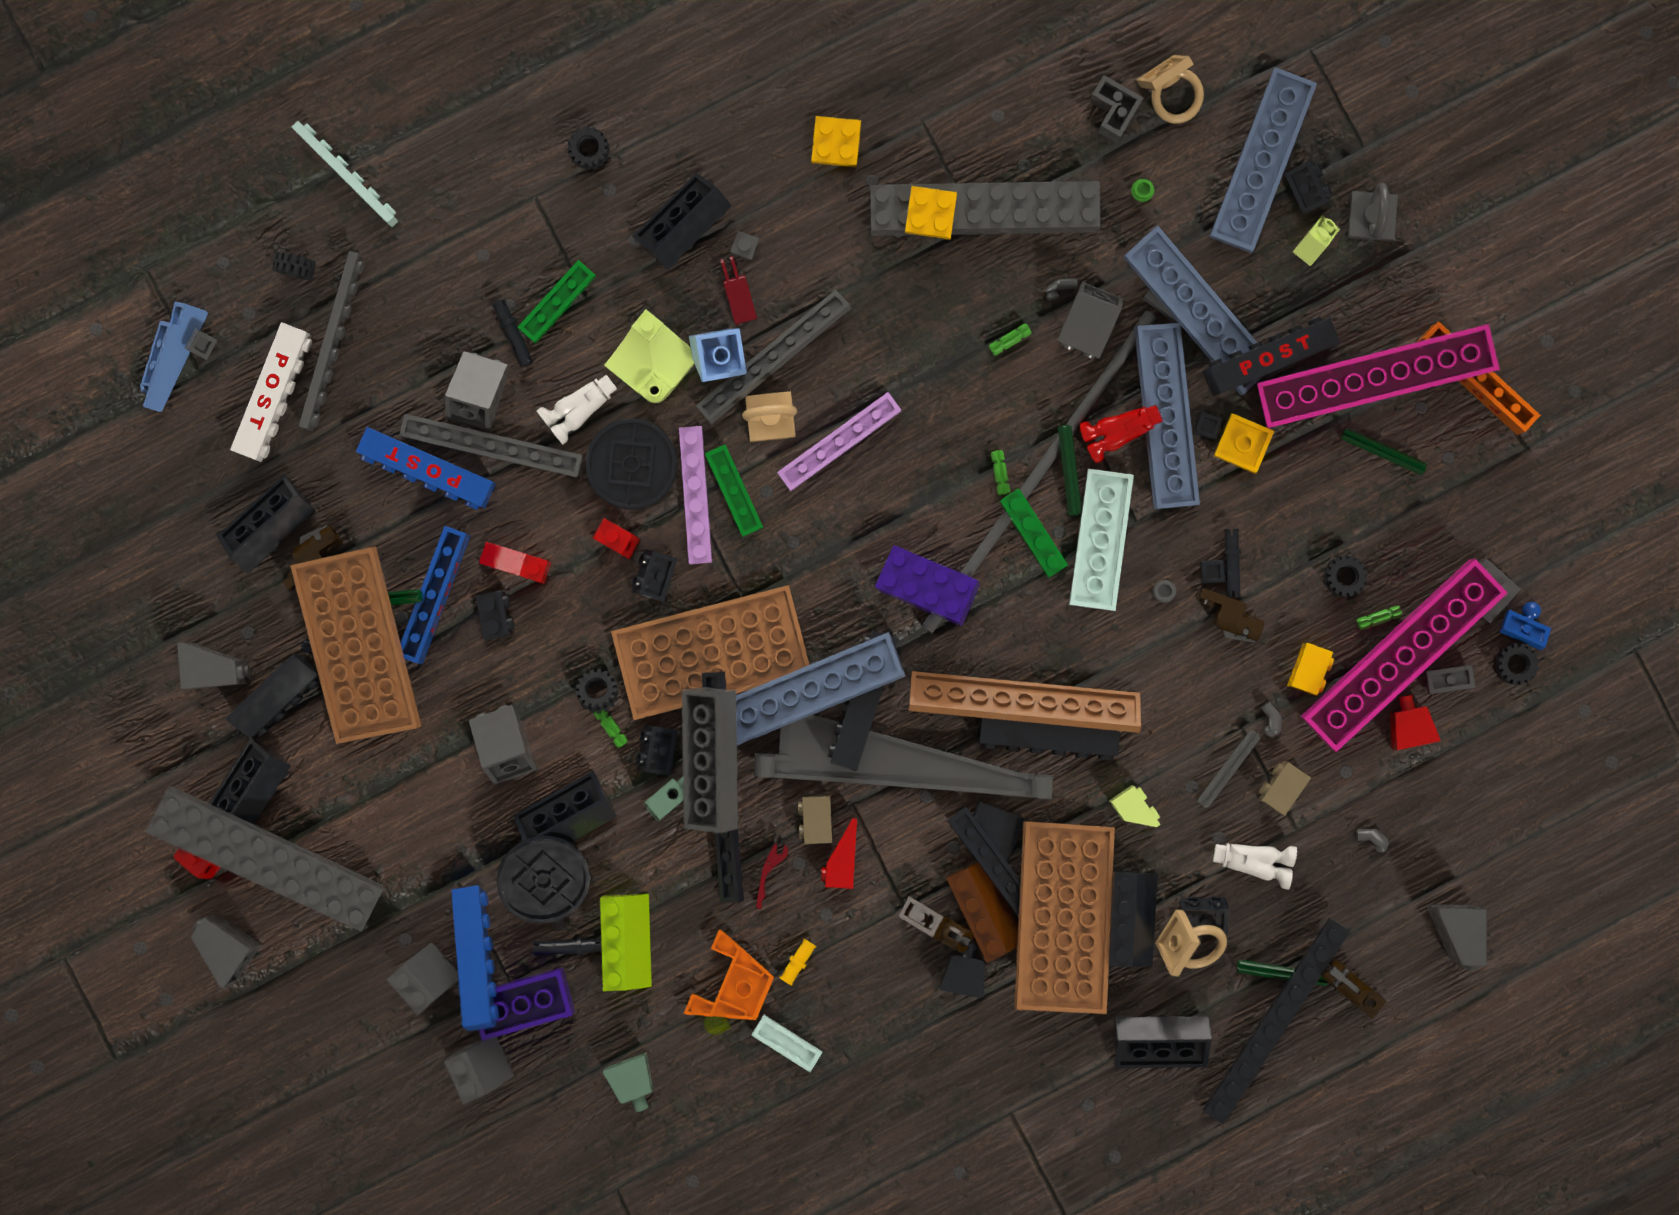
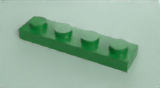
(556, 301)
(734, 490)
(1033, 533)

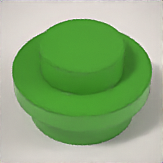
(1142, 190)

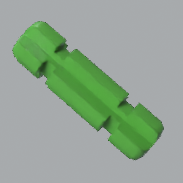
(1010, 339)
(1000, 472)
(1379, 617)
(611, 728)

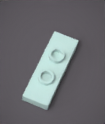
(787, 1043)

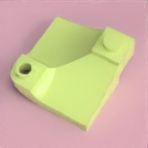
(651, 358)

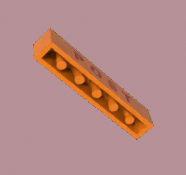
(1494, 393)

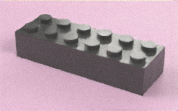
(710, 759)

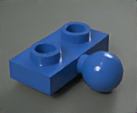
(1525, 628)

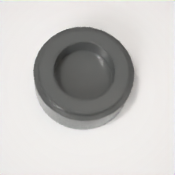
(1164, 591)

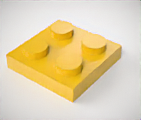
(836, 141)
(930, 212)
(1243, 443)

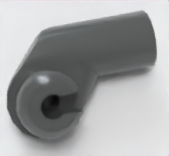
(1060, 284)
(1275, 720)
(1375, 836)

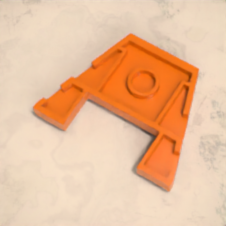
(742, 988)

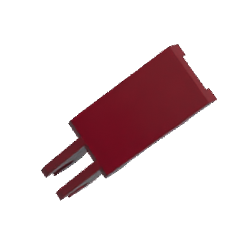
(738, 296)
(772, 860)

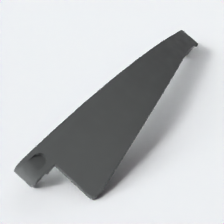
(890, 763)

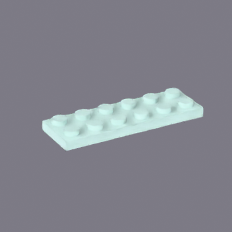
(1101, 539)

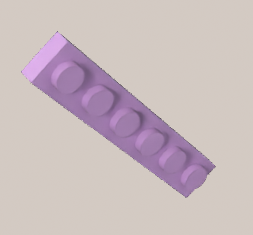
(839, 441)
(695, 495)

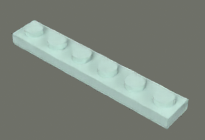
(339, 166)

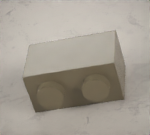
(1283, 787)
(816, 819)

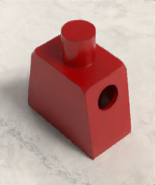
(616, 538)
(1411, 725)
(196, 865)

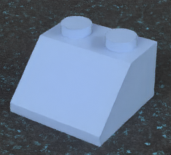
(718, 354)

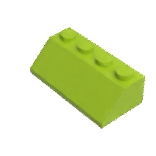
(625, 942)

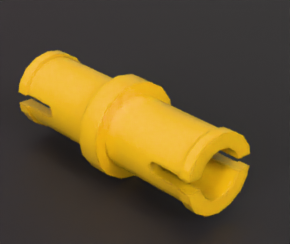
(797, 962)

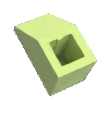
(1316, 240)
(1133, 808)

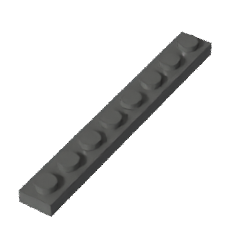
(329, 350)
(774, 356)
(491, 445)

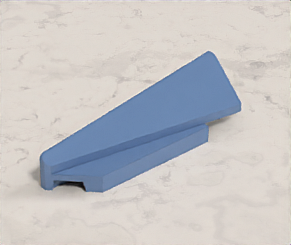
(169, 354)

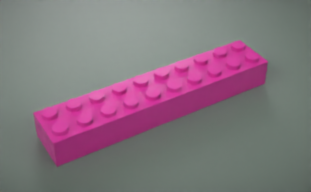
(1378, 376)
(1403, 654)

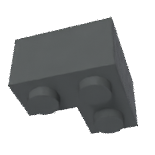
(1119, 104)

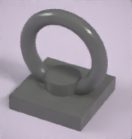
(1373, 214)

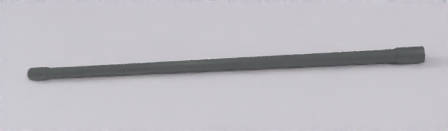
(1147, 318)

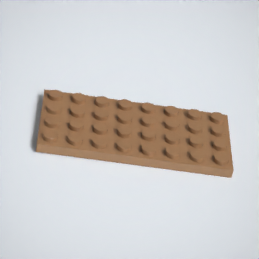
(745, 637)
(356, 645)
(1064, 918)

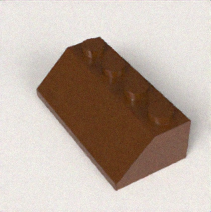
(985, 911)

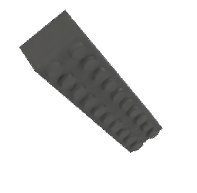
(997, 207)
(264, 858)

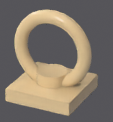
(1166, 75)
(770, 416)
(1180, 941)

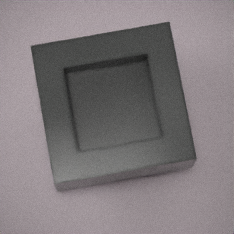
(744, 245)
(200, 344)

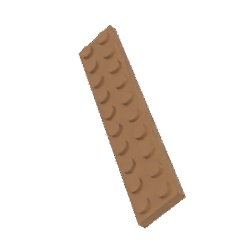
(1025, 702)

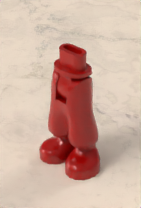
(1119, 430)

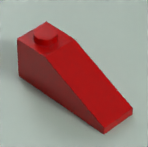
(515, 562)
(840, 865)

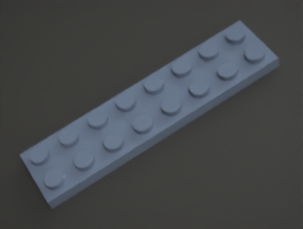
(1263, 160)
(1189, 298)
(1171, 441)
(817, 687)

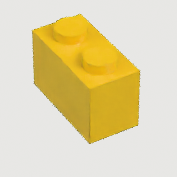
(1310, 669)

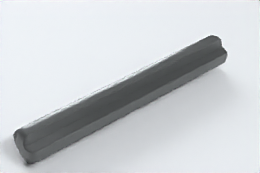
(1229, 769)

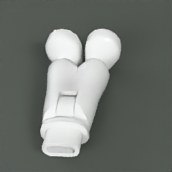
(577, 407)
(1258, 861)

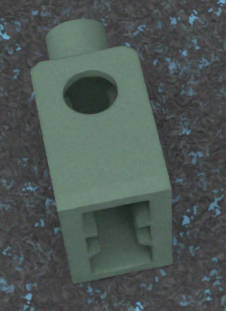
(660, 804)
(631, 1080)

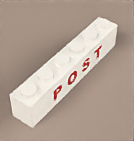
(272, 392)

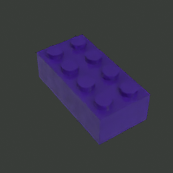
(927, 585)
(530, 1002)

